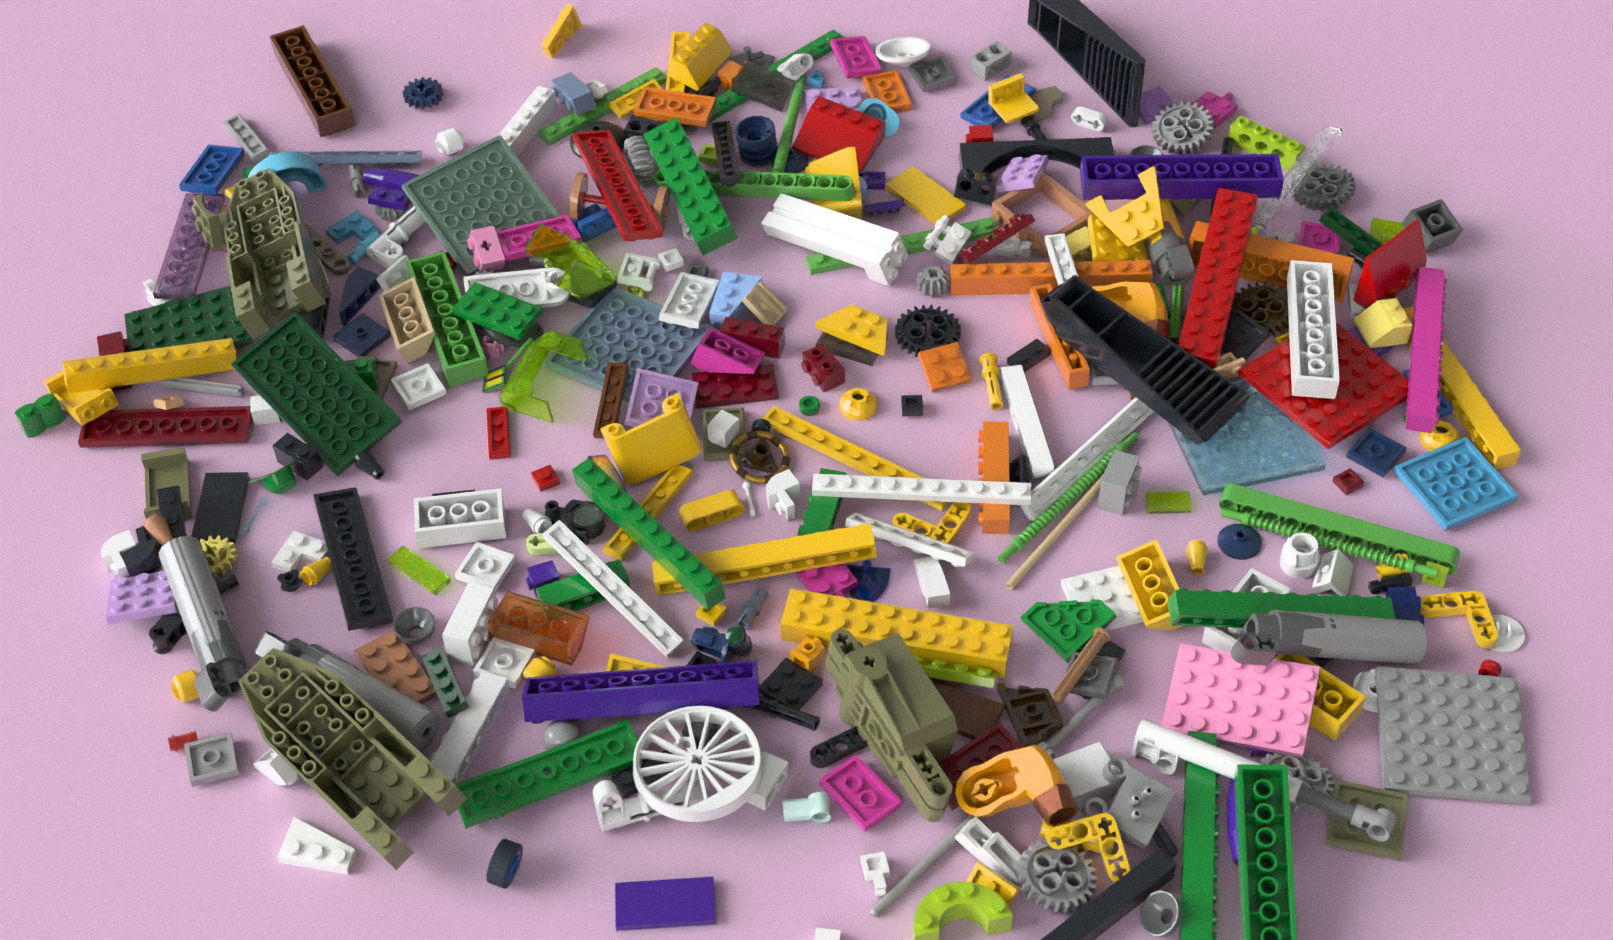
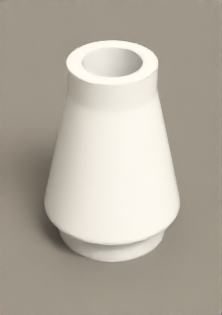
(537, 522)

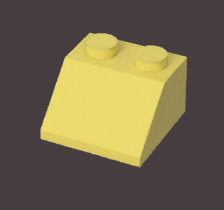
(1384, 324)

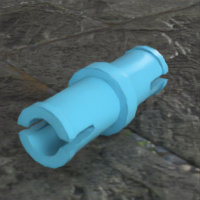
(360, 251)

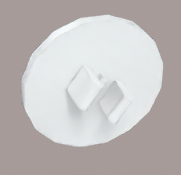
(1510, 634)

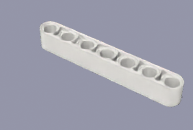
(1026, 421)

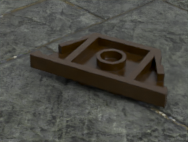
(1031, 713)

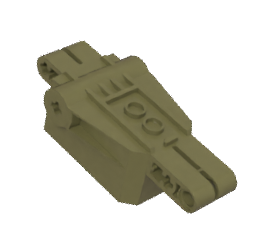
(896, 713)

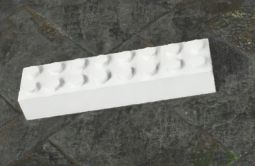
(1312, 330)

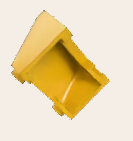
(839, 163)
(654, 444)

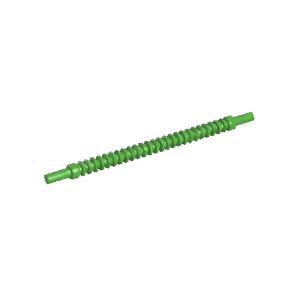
(789, 125)
(1066, 499)
(1409, 565)

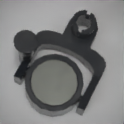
(580, 517)

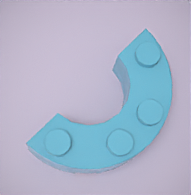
(294, 167)

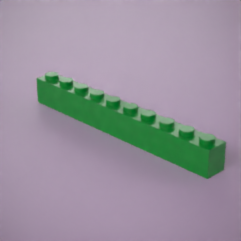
(649, 534)
(1234, 609)
(1199, 848)

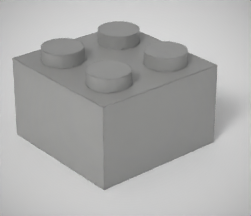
(1119, 482)

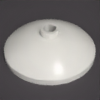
(903, 51)

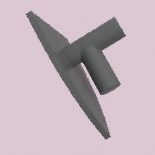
(758, 58)

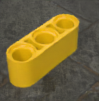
(711, 510)

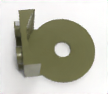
(209, 223)

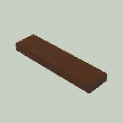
(611, 396)

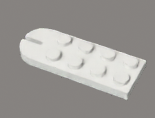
(532, 286)

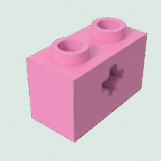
(486, 249)

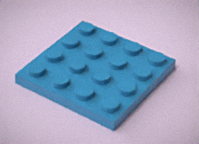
(1455, 483)

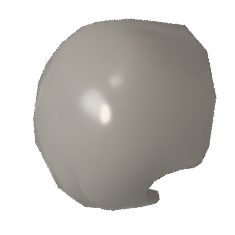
(560, 733)

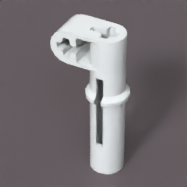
(391, 239)
(634, 809)

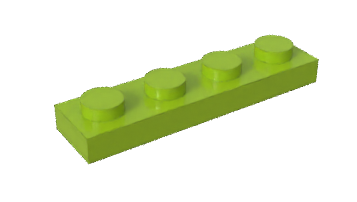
(958, 672)

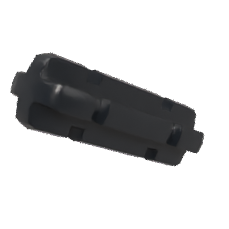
(1393, 581)

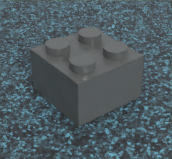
(1437, 224)

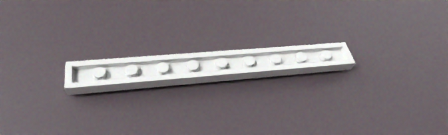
(1086, 457)
(921, 489)

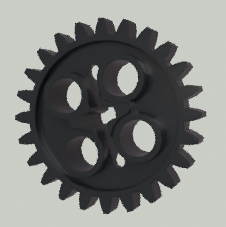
(912, 329)

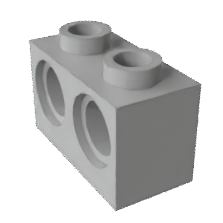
(990, 61)

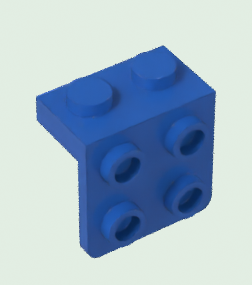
(594, 222)

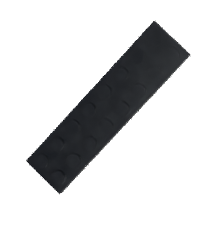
(352, 559)

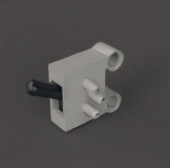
(1135, 807)

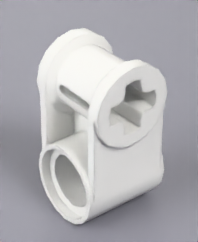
(792, 67)

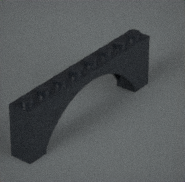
(991, 156)

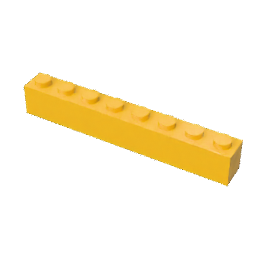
(149, 365)

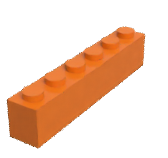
(1069, 361)
(995, 468)

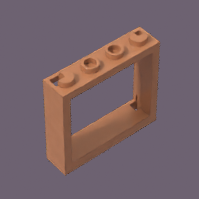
(1058, 195)

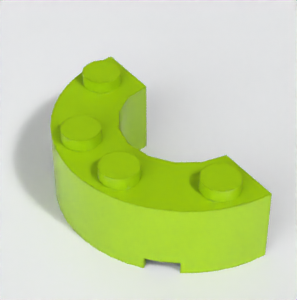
(961, 901)

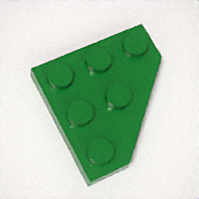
(1067, 624)

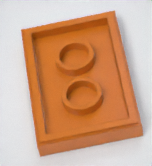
(889, 89)

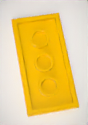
(925, 195)

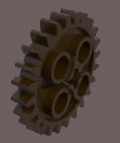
(1265, 306)

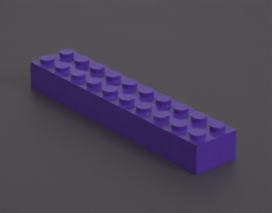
(1181, 175)
(640, 691)

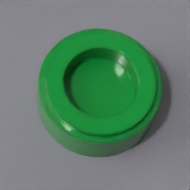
(809, 405)

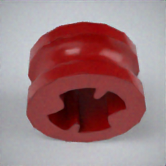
(1490, 668)

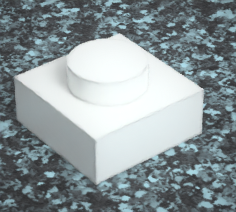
(671, 259)

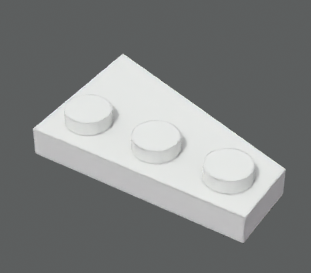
(315, 849)

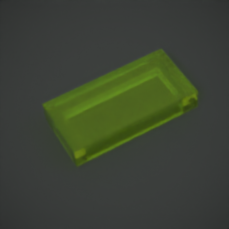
(1168, 502)

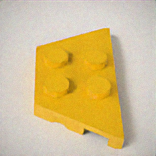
(857, 327)

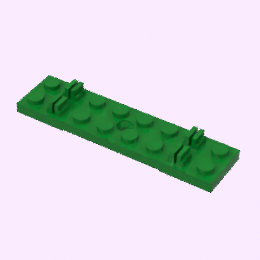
(525, 783)

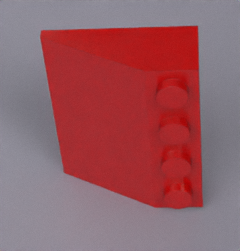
(836, 127)
(1392, 266)

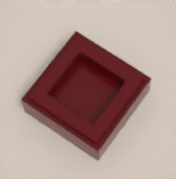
(1348, 481)

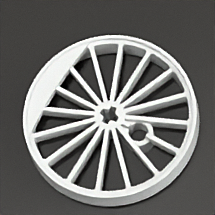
(698, 764)

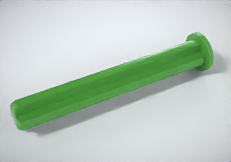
(1176, 314)

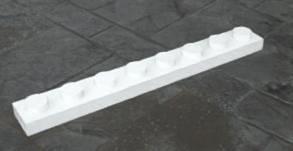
(613, 588)

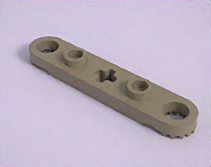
(328, 254)

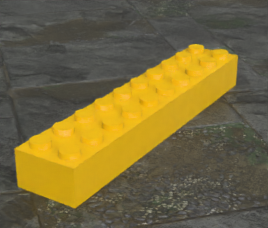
(924, 632)

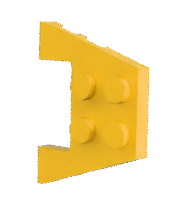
(1136, 219)

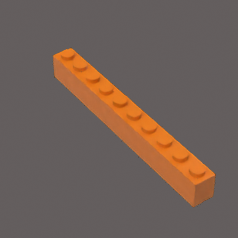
(1020, 277)

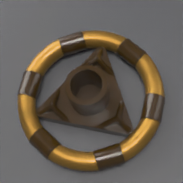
(758, 457)

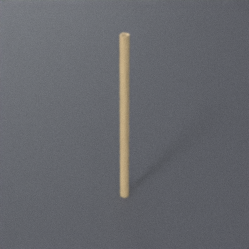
(1052, 537)

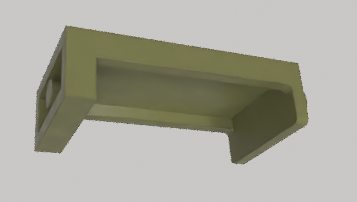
(165, 470)

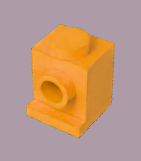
(808, 653)

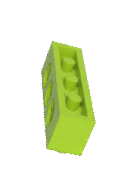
(1262, 140)

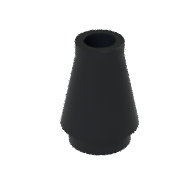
(367, 463)

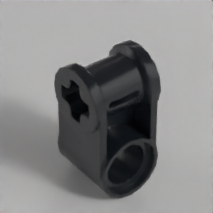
(167, 632)

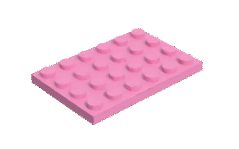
(1242, 702)

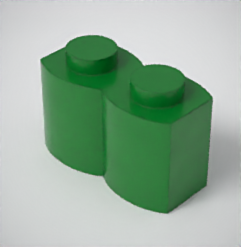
(40, 415)

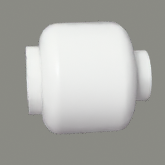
(450, 141)

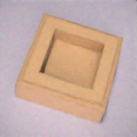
(168, 402)

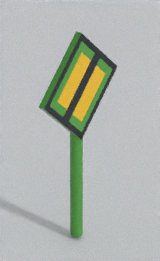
(498, 376)

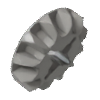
(388, 213)

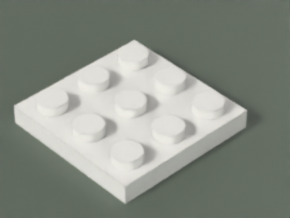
(1109, 587)

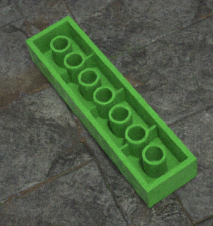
(455, 336)

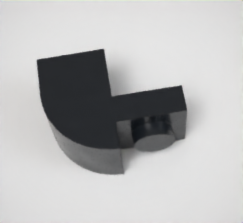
(145, 556)

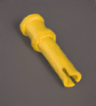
(991, 374)

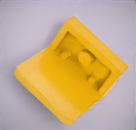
(1010, 99)

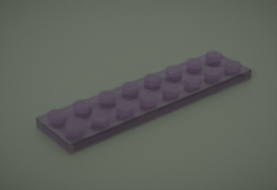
(186, 252)

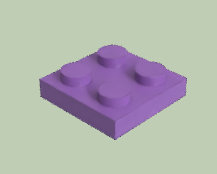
(1152, 102)

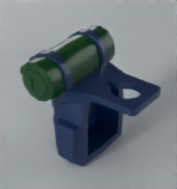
(722, 645)

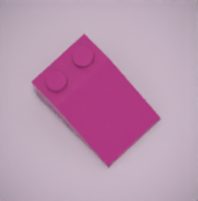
(725, 354)

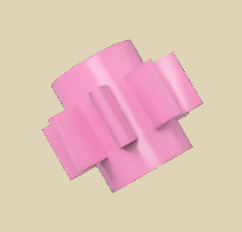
(491, 348)

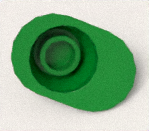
(279, 481)

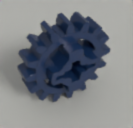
(423, 93)

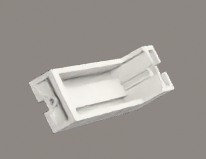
(837, 236)

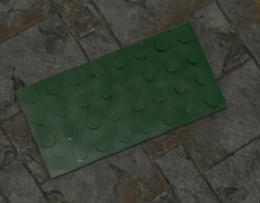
(316, 393)

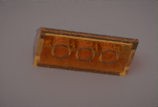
(539, 626)

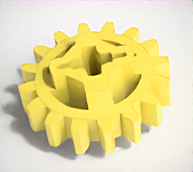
(219, 554)

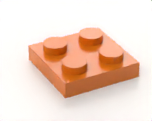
(944, 366)

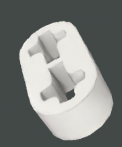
(1089, 118)

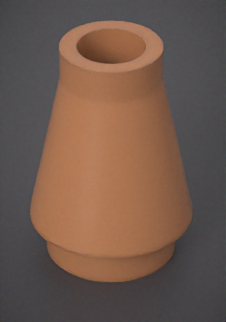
(159, 528)

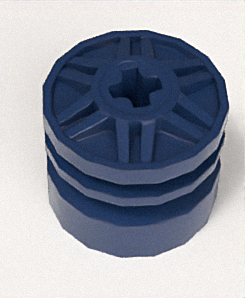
(756, 140)

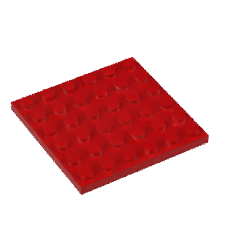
(1364, 393)

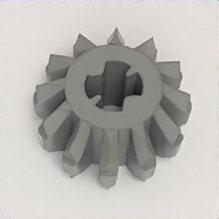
(933, 280)

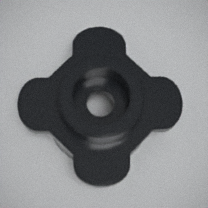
(290, 581)

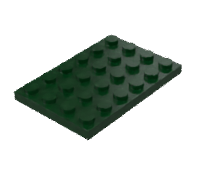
(186, 321)

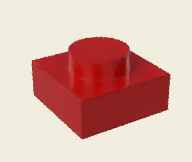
(545, 478)

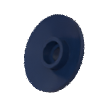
(795, 162)
(1236, 547)

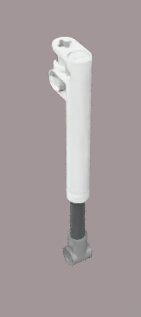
(1167, 748)

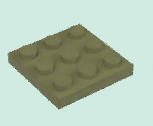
(1349, 837)

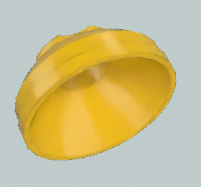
(858, 409)
(1436, 439)

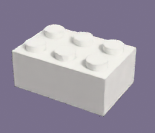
(468, 626)

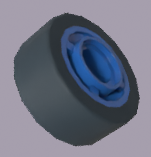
(504, 863)

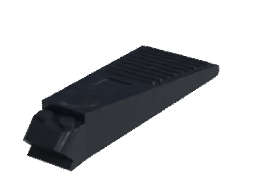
(1092, 52)
(1143, 361)

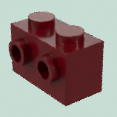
(823, 367)

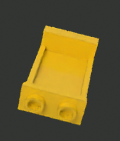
(82, 405)

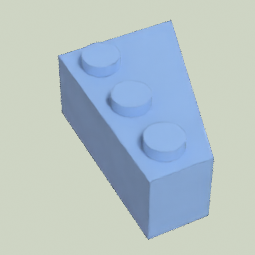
(728, 297)

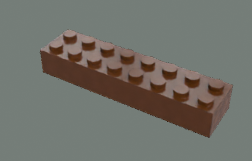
(312, 81)

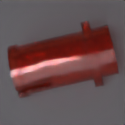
(178, 742)

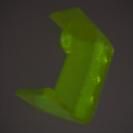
(583, 268)
(519, 387)

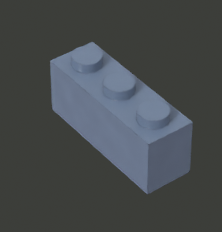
(573, 93)

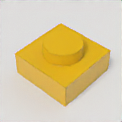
(712, 616)

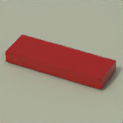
(498, 433)

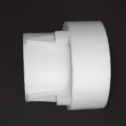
(1300, 556)

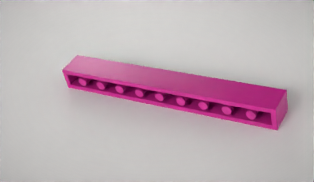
(1425, 350)

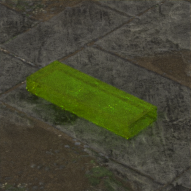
(419, 570)

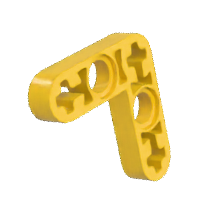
(933, 531)
(1465, 606)
(1094, 832)

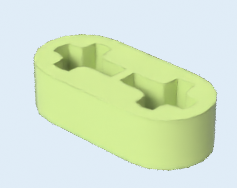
(543, 547)

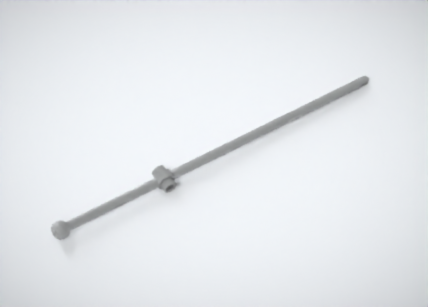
(1118, 683)

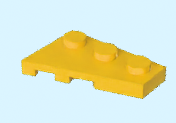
(561, 30)

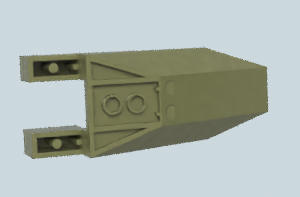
(270, 254)
(344, 749)

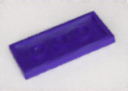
(664, 903)

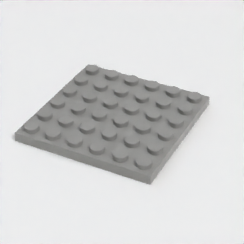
(1451, 735)

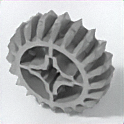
(639, 160)

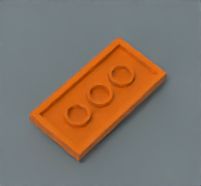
(667, 105)

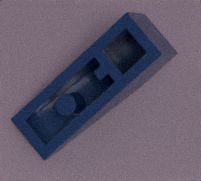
(358, 290)

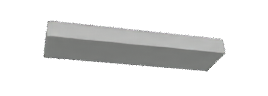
(246, 138)

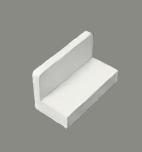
(1333, 573)

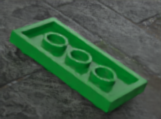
(497, 311)

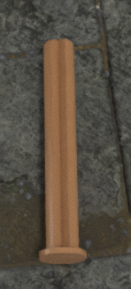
(1080, 665)

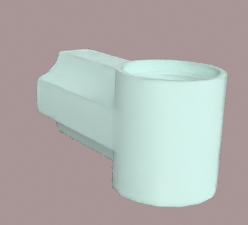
(814, 808)

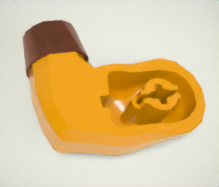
(1141, 301)
(1015, 781)

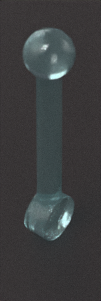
(245, 528)

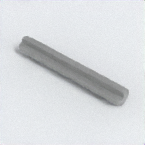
(204, 386)

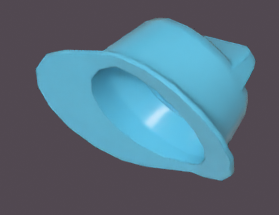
(879, 110)

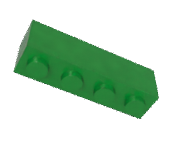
(821, 511)
(575, 591)

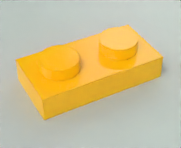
(988, 877)

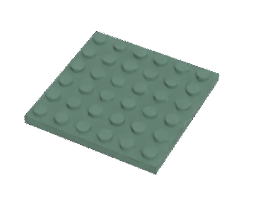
(477, 192)

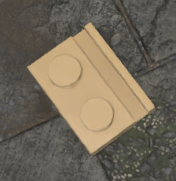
(764, 304)

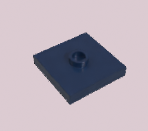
(361, 335)
(1376, 452)

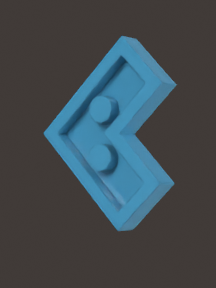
(351, 225)

